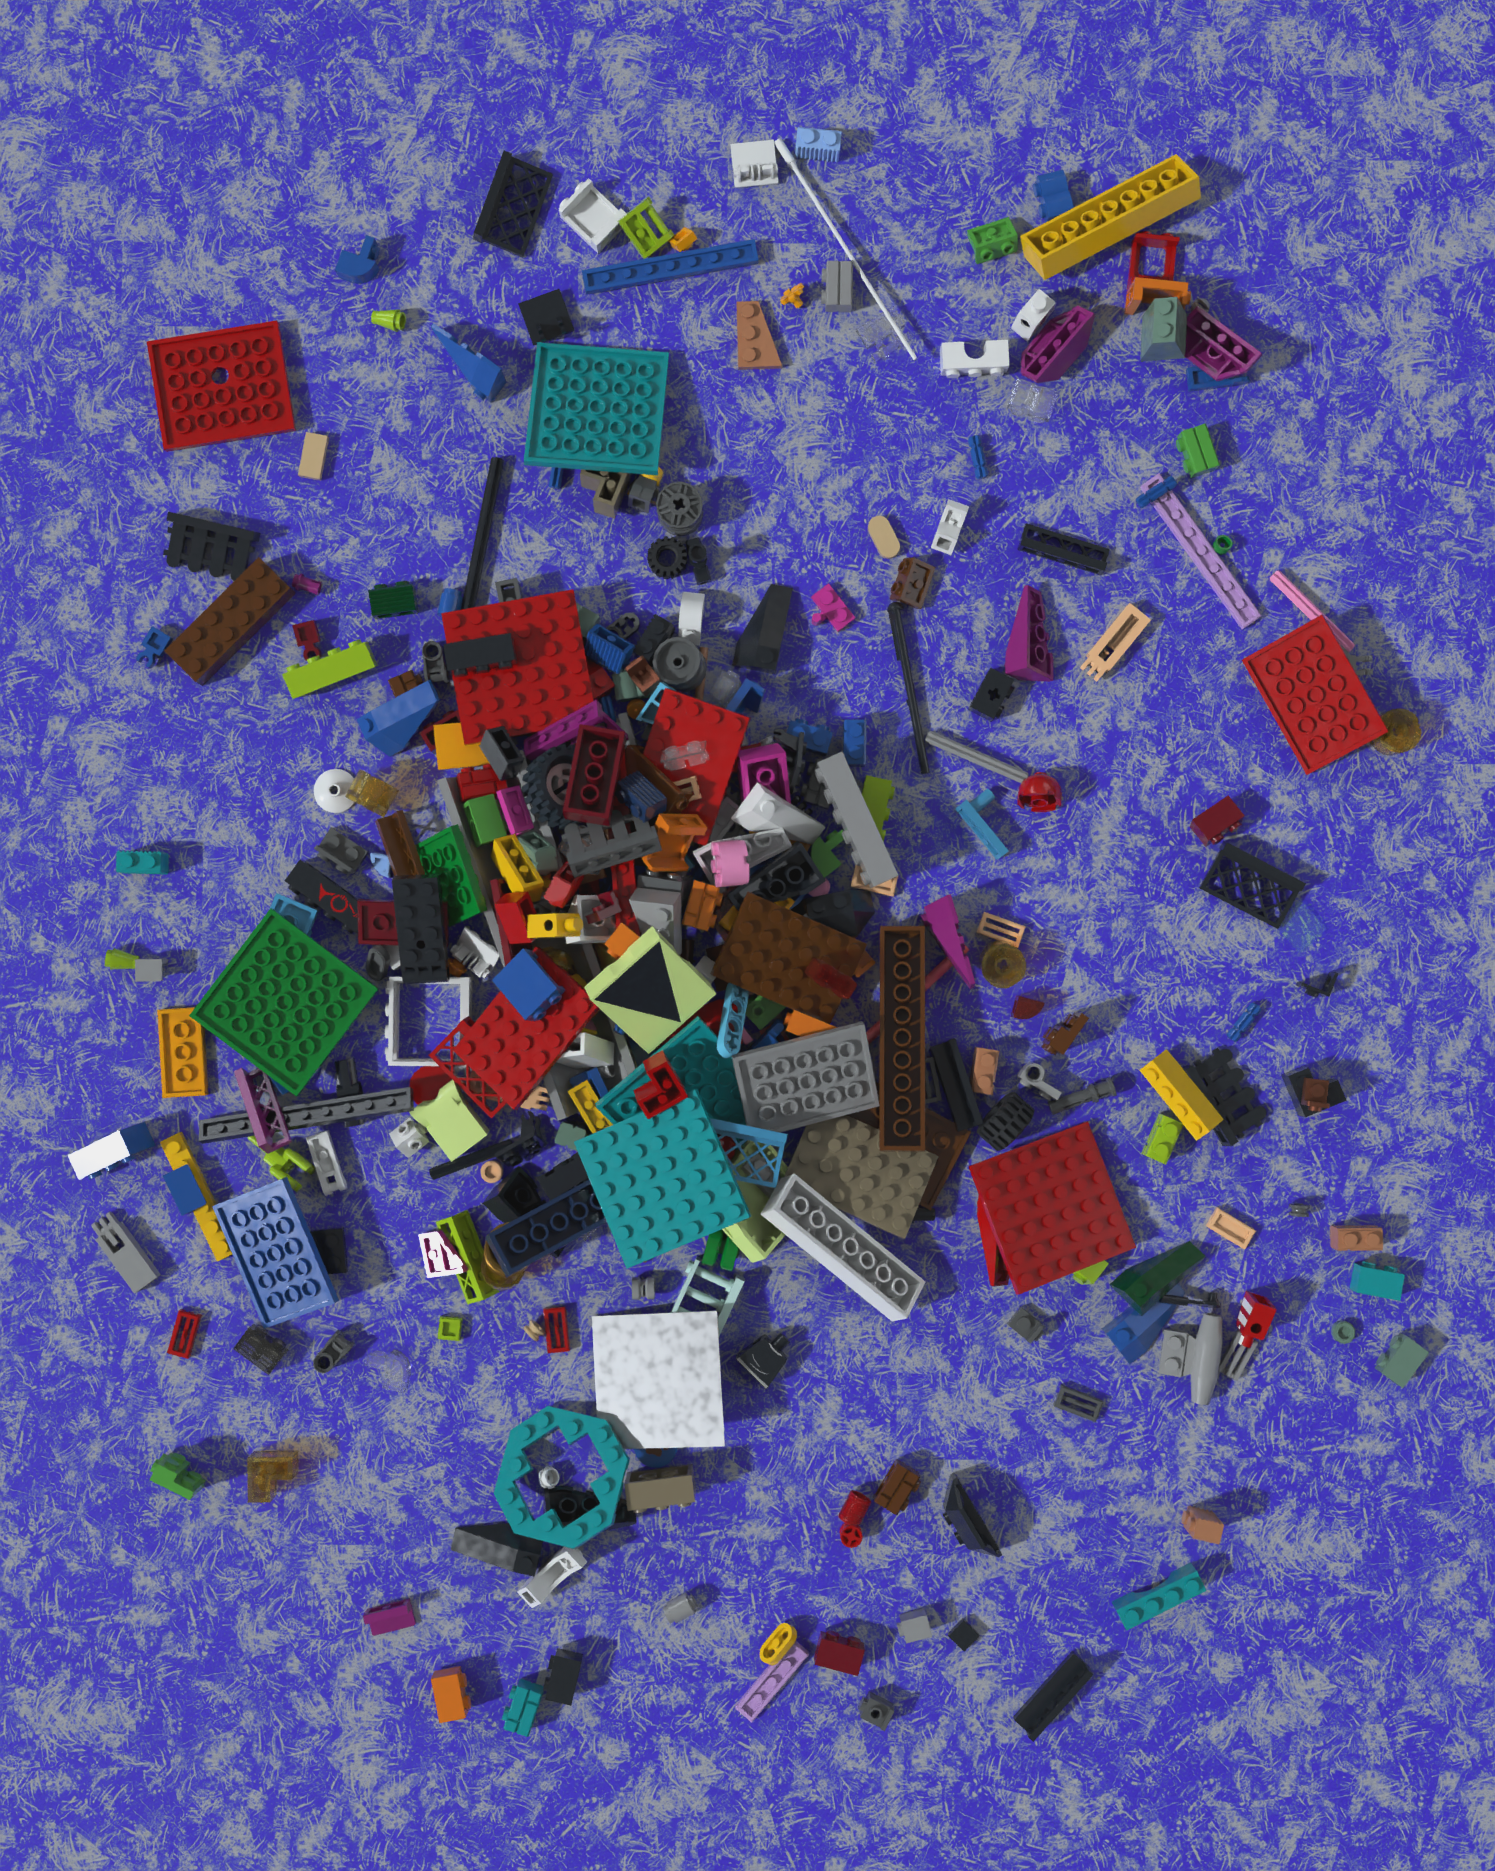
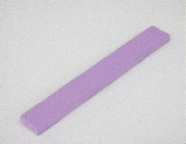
(1203, 555)

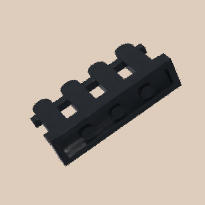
(199, 544)
(1226, 1131)

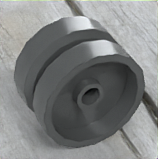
(680, 652)

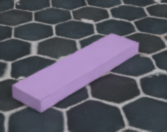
(770, 1682)

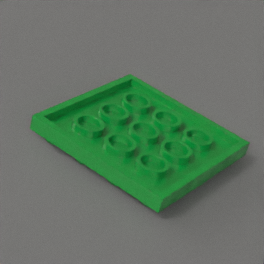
(448, 856)

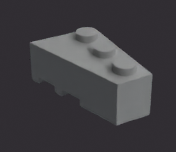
(661, 911)

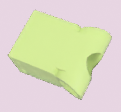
(451, 1121)

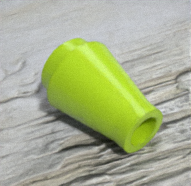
(390, 319)
(119, 959)

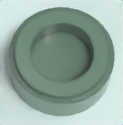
(1343, 1332)

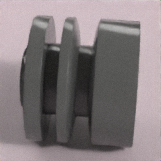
(681, 521)

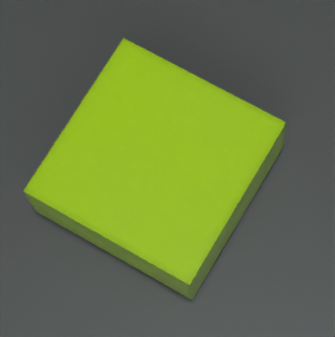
(450, 1328)

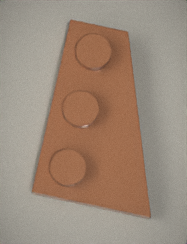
(754, 339)

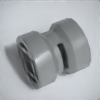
(638, 1288)

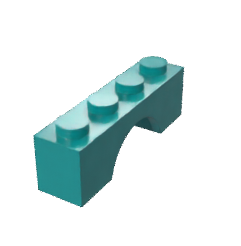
(1179, 1587)

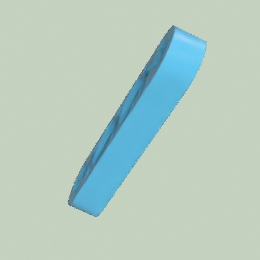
(737, 1019)

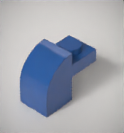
(359, 267)

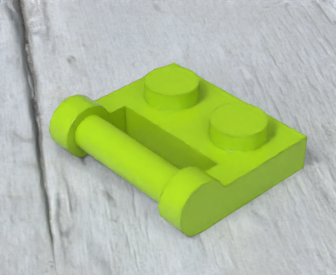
(640, 232)

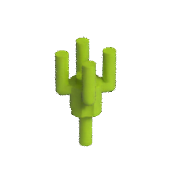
(283, 1161)

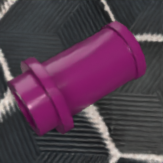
(306, 584)

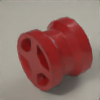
(850, 1539)

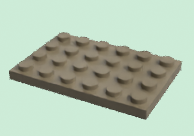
(848, 1170)

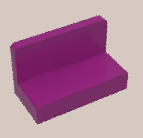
(390, 1617)

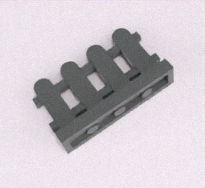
(609, 852)

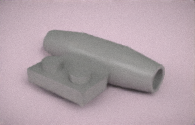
(1195, 1356)

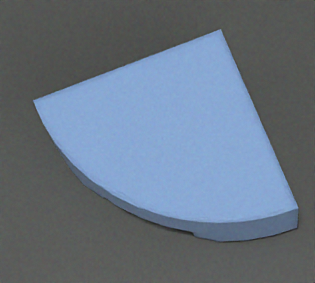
(381, 864)

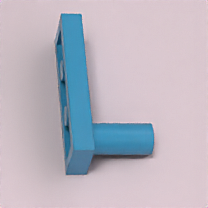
(969, 813)

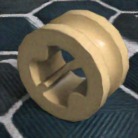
(534, 1330)

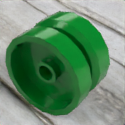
(720, 1243)

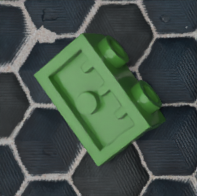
(993, 240)

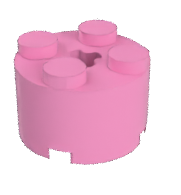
(730, 863)

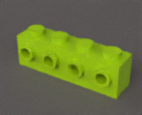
(330, 669)

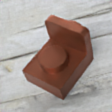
(1315, 1094)

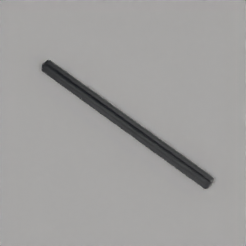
(482, 533)

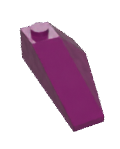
(1027, 648)
(943, 925)

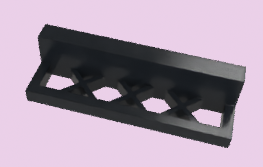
(1061, 554)
(956, 1085)
(1053, 1695)

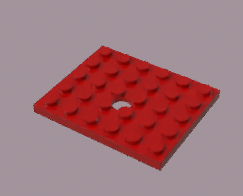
(203, 413)

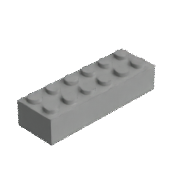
(855, 819)

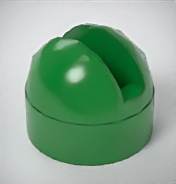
(1224, 539)

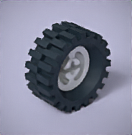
(543, 777)

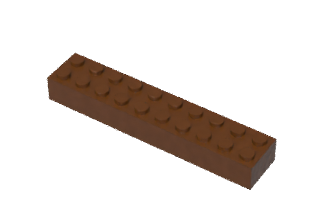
(902, 1039)

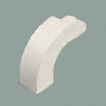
(551, 1574)

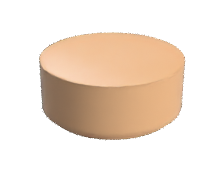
(491, 1171)

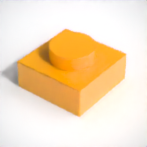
(683, 239)

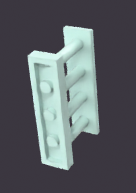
(722, 1306)

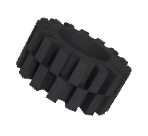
(667, 544)

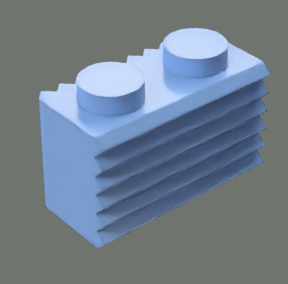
(818, 144)

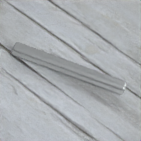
(976, 757)

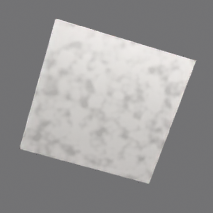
(659, 1379)

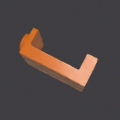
(1146, 290)
(675, 836)

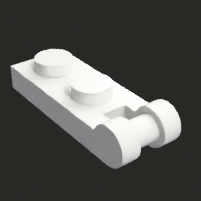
(326, 1162)

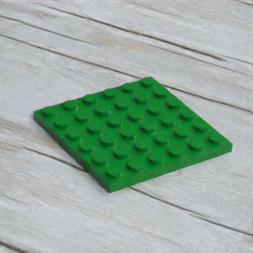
(284, 1002)

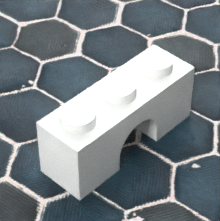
(956, 362)

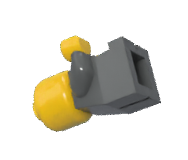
(644, 491)

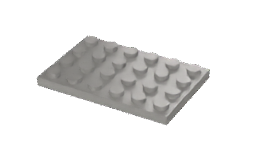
(806, 1079)

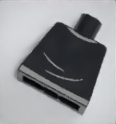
(764, 1358)

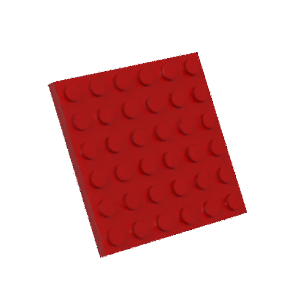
(550, 669)
(1052, 1207)

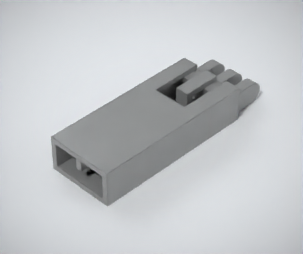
(129, 1260)

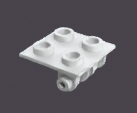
(754, 163)
(476, 949)

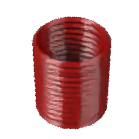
(854, 1508)

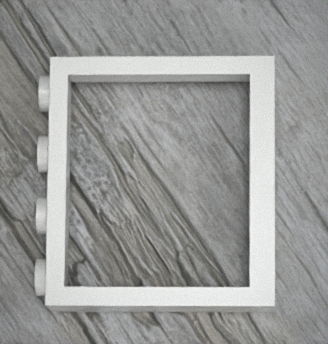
(392, 1011)

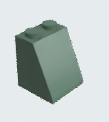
(1163, 330)

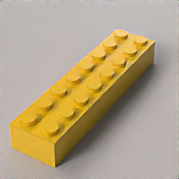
(1111, 216)

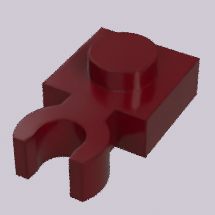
(307, 635)

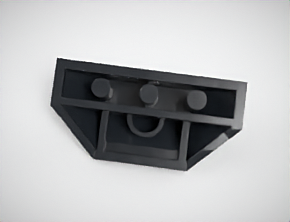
(843, 910)
(966, 1520)

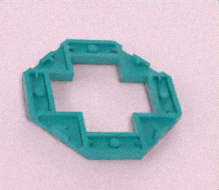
(606, 1488)

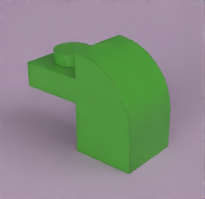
(822, 854)

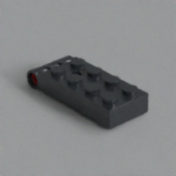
(421, 917)

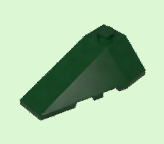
(1152, 1279)

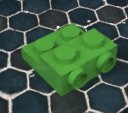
(172, 1474)

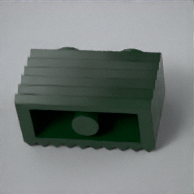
(393, 600)

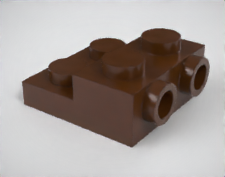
(1060, 1038)

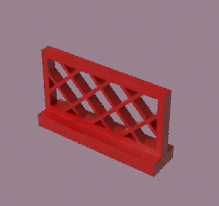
(463, 1027)

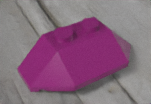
(1057, 345)
(1216, 347)

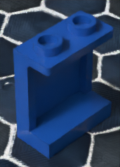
(748, 696)
(528, 986)

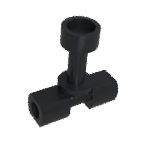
(698, 560)

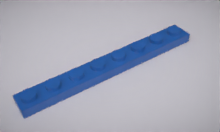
(670, 266)

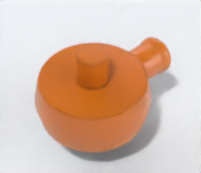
(634, 707)

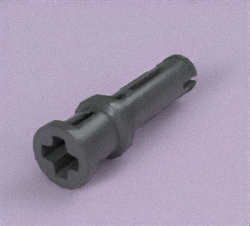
(1091, 1093)

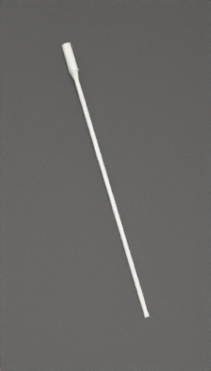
(791, 162)

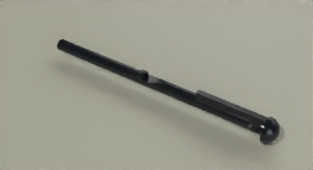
(902, 655)

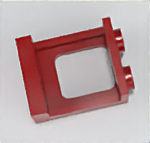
(1147, 239)

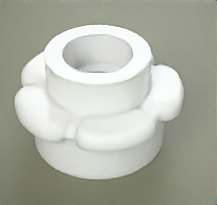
(548, 1477)

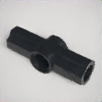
(348, 1084)

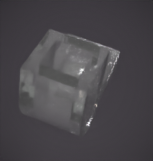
(396, 1366)

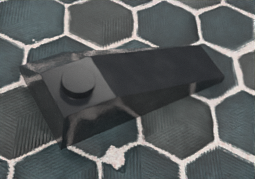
(762, 638)

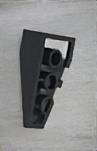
(781, 878)
(514, 1198)
(573, 1504)
(499, 1547)

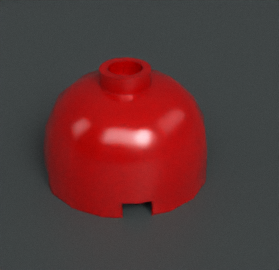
(1040, 793)

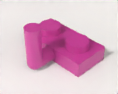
(831, 608)

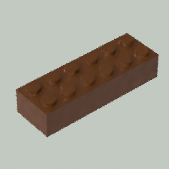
(230, 621)

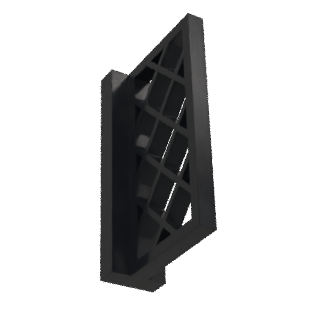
(494, 197)
(1260, 867)

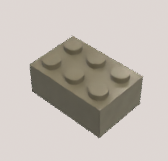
(660, 1488)

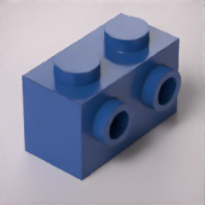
(817, 737)

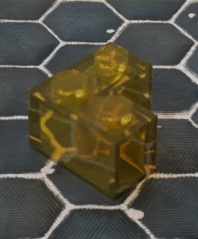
(265, 1469)

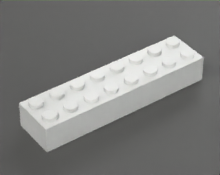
(843, 1247)

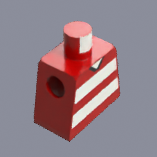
(1254, 1318)

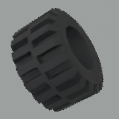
(1005, 1121)

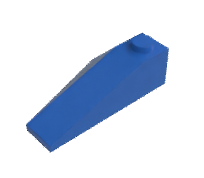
(478, 370)
(397, 720)
(1135, 1333)

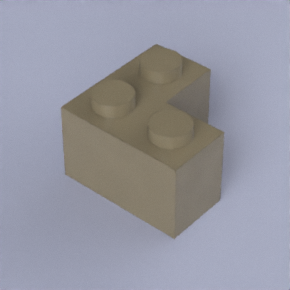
(609, 489)

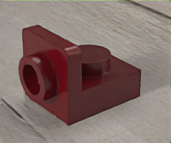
(607, 908)

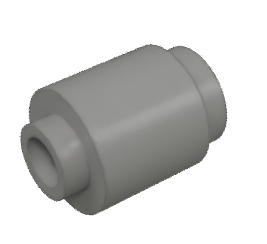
(680, 1608)

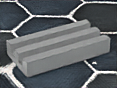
(1244, 1360)

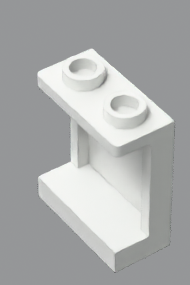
(591, 215)

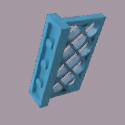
(756, 1135)

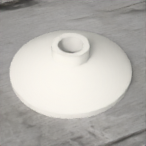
(322, 790)

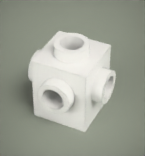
(409, 1137)

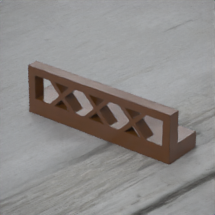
(399, 845)

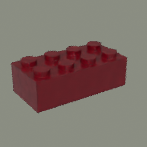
(594, 775)

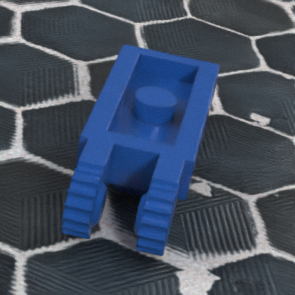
(1199, 380)

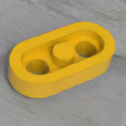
(778, 1643)

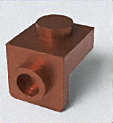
(643, 675)

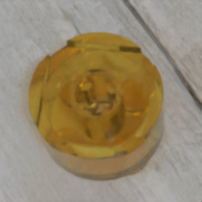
(1405, 727)
(371, 793)
(1009, 974)

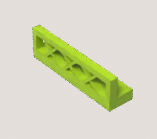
(471, 1252)

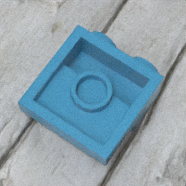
(295, 912)

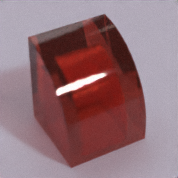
(1025, 1008)

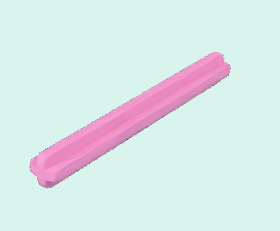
(1307, 606)

